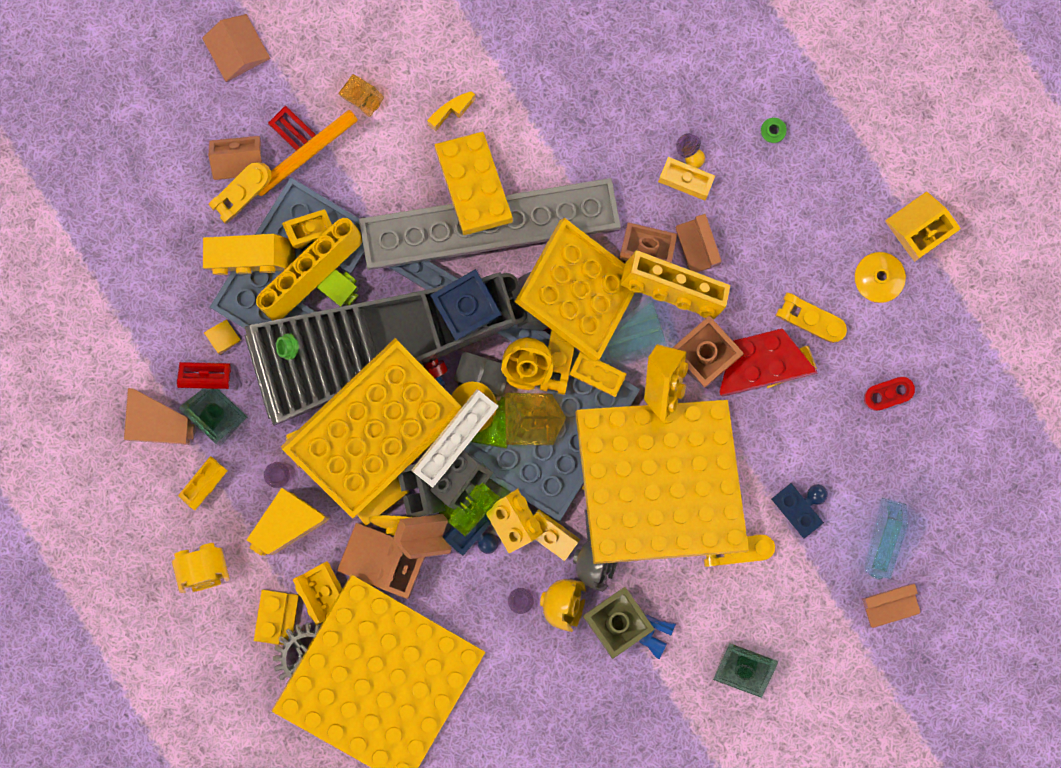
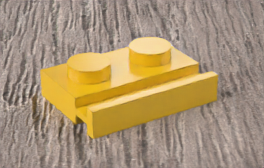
(275, 615)

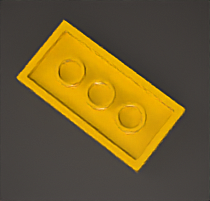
(473, 183)

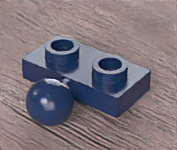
(799, 509)
(486, 542)

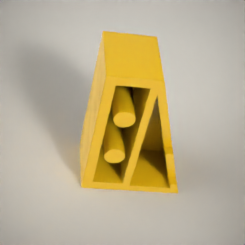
(247, 253)

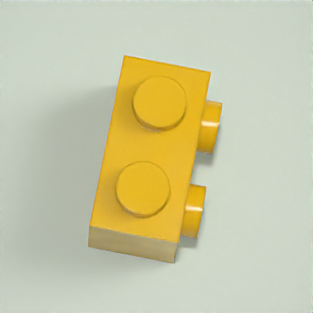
(514, 521)

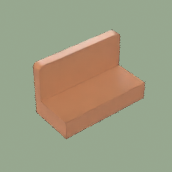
(233, 155)
(698, 244)
(422, 536)
(891, 605)

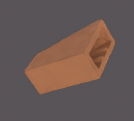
(154, 422)

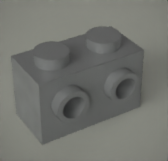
(461, 480)

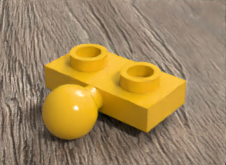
(688, 176)

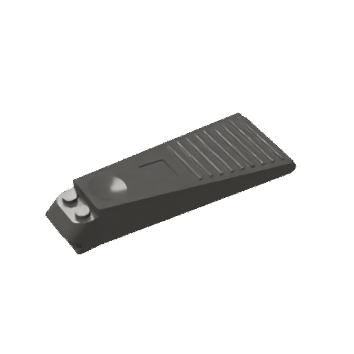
(345, 339)

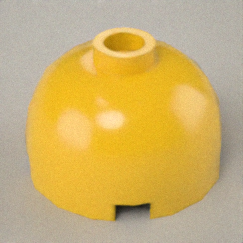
(527, 363)
(563, 604)

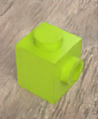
(339, 288)

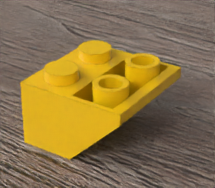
(922, 225)
(665, 380)

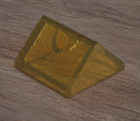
(532, 419)

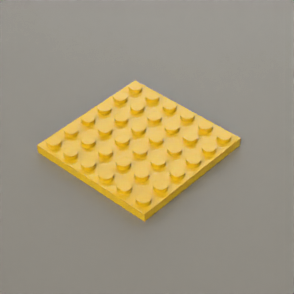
(661, 483)
(378, 679)

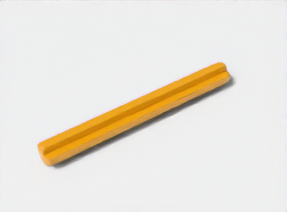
(309, 149)

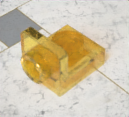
(361, 95)

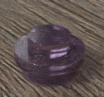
(688, 145)
(276, 475)
(520, 600)

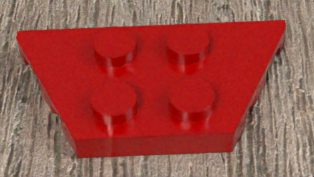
(766, 361)

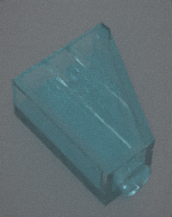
(635, 335)
(886, 538)

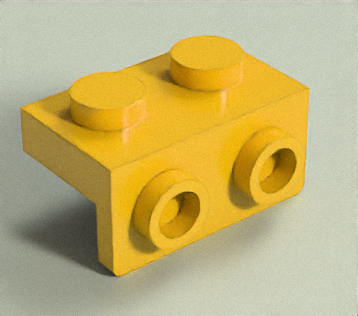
(318, 590)

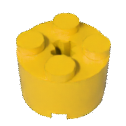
(200, 568)

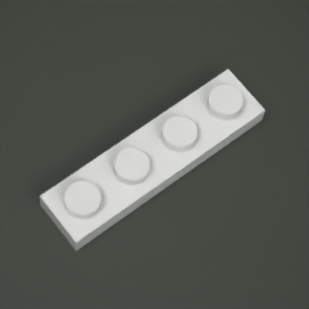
(454, 438)

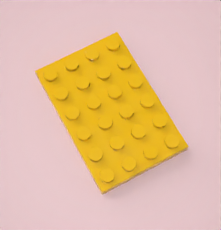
(372, 428)

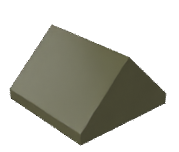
(618, 622)

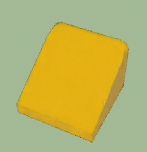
(222, 337)

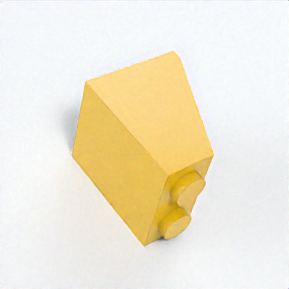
(284, 523)

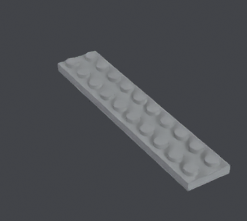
(437, 234)

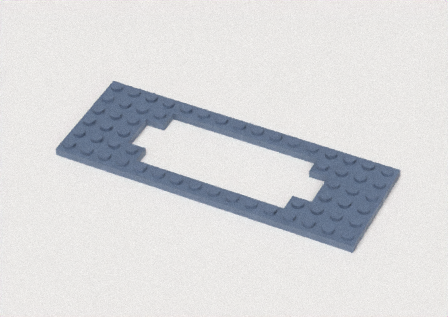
(542, 473)

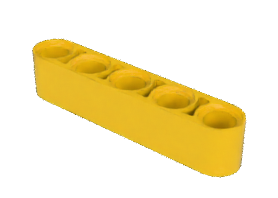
(309, 269)

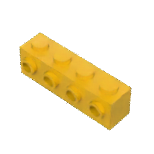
(675, 285)

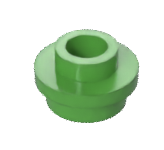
(768, 136)
(287, 346)

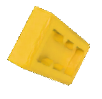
(597, 374)
(202, 483)
(555, 536)

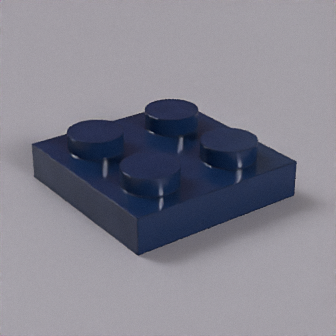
(466, 305)

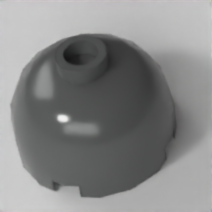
(589, 573)

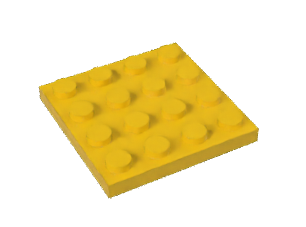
(577, 290)

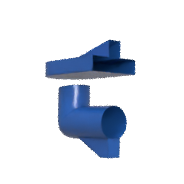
(655, 645)

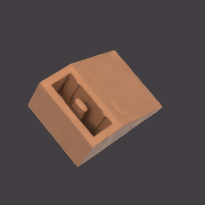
(379, 562)

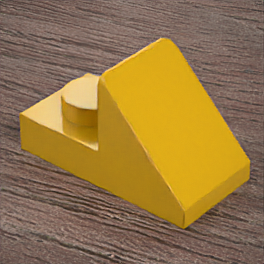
(306, 228)

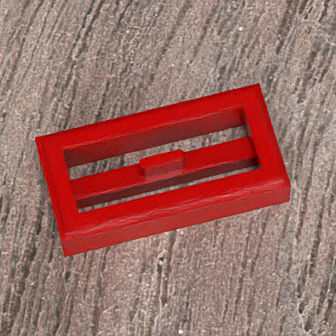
(278, 116)
(203, 378)

